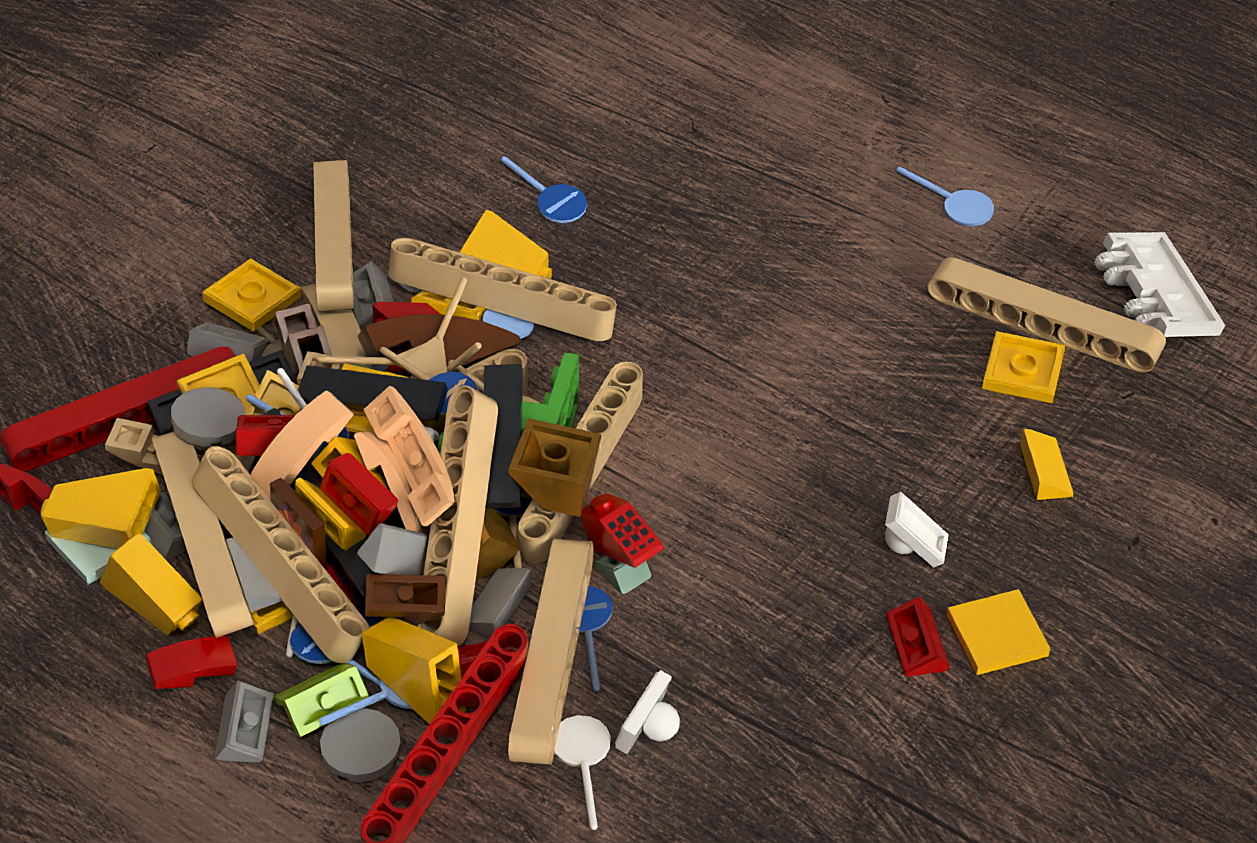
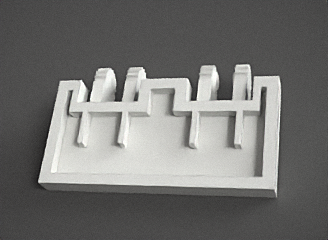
(1161, 282)

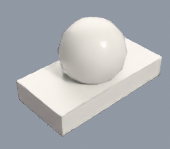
(915, 531)
(654, 717)

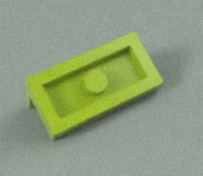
(321, 696)

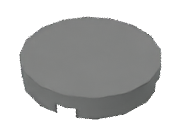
(206, 416)
(360, 745)

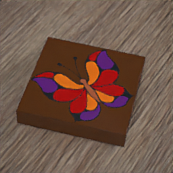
(300, 518)

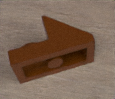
(406, 596)

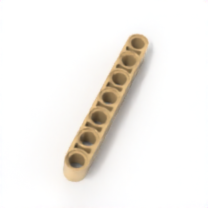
(333, 236)
(503, 289)
(1047, 314)
(607, 416)
(458, 530)
(203, 538)
(280, 555)
(551, 652)

